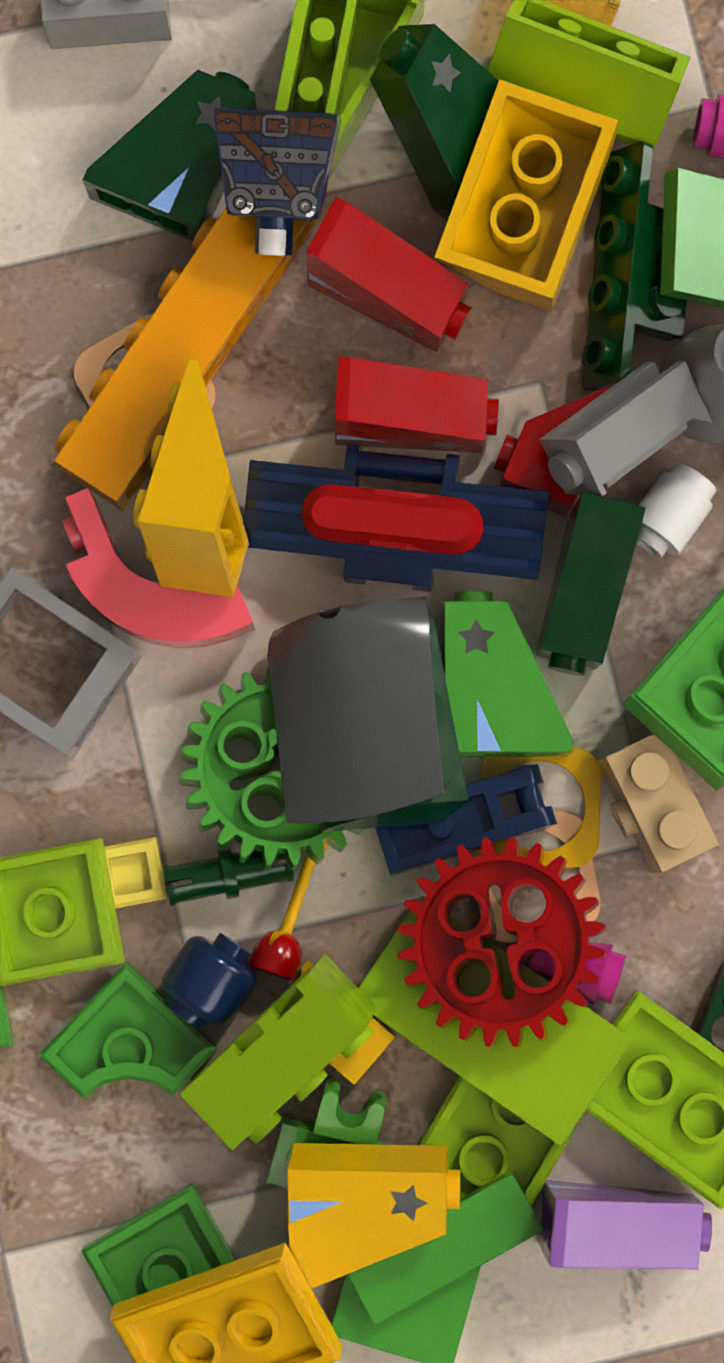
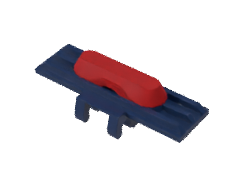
(390, 531)

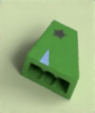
(495, 683)

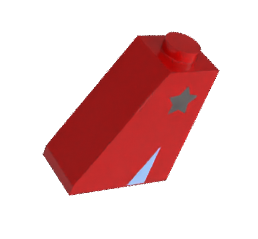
(385, 277)
(411, 408)

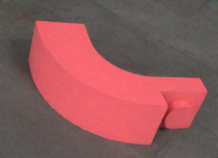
(139, 605)

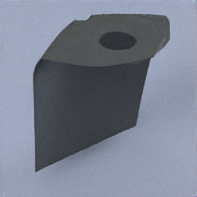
(355, 711)

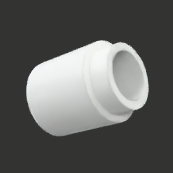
(674, 510)

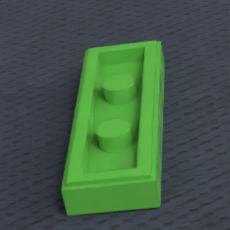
(484, 1227)

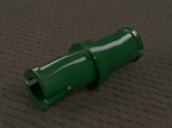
(222, 876)

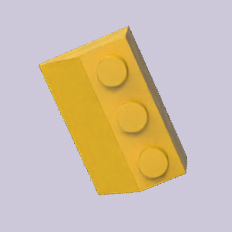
(526, 194)

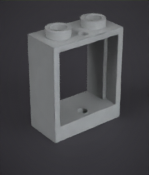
(98, 688)

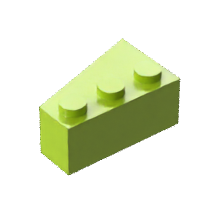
(333, 56)
(281, 1054)

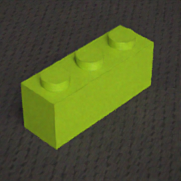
(589, 66)

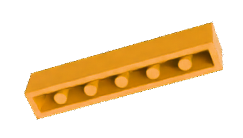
(199, 319)

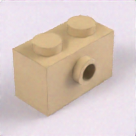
(656, 804)

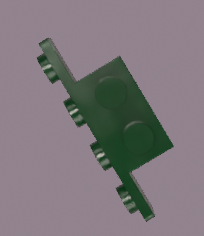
(626, 271)

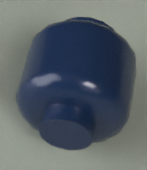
(208, 981)

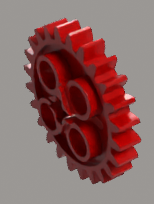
(444, 951)

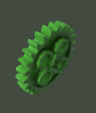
(252, 718)

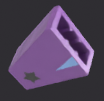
(621, 1227)

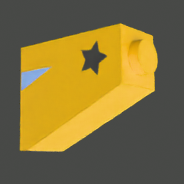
(365, 1204)

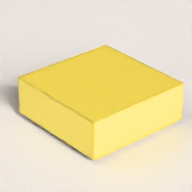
(136, 872)

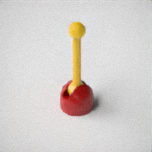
(279, 950)

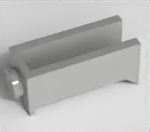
(623, 428)

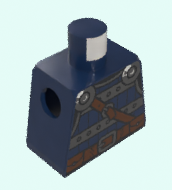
(275, 168)

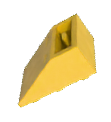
(190, 503)

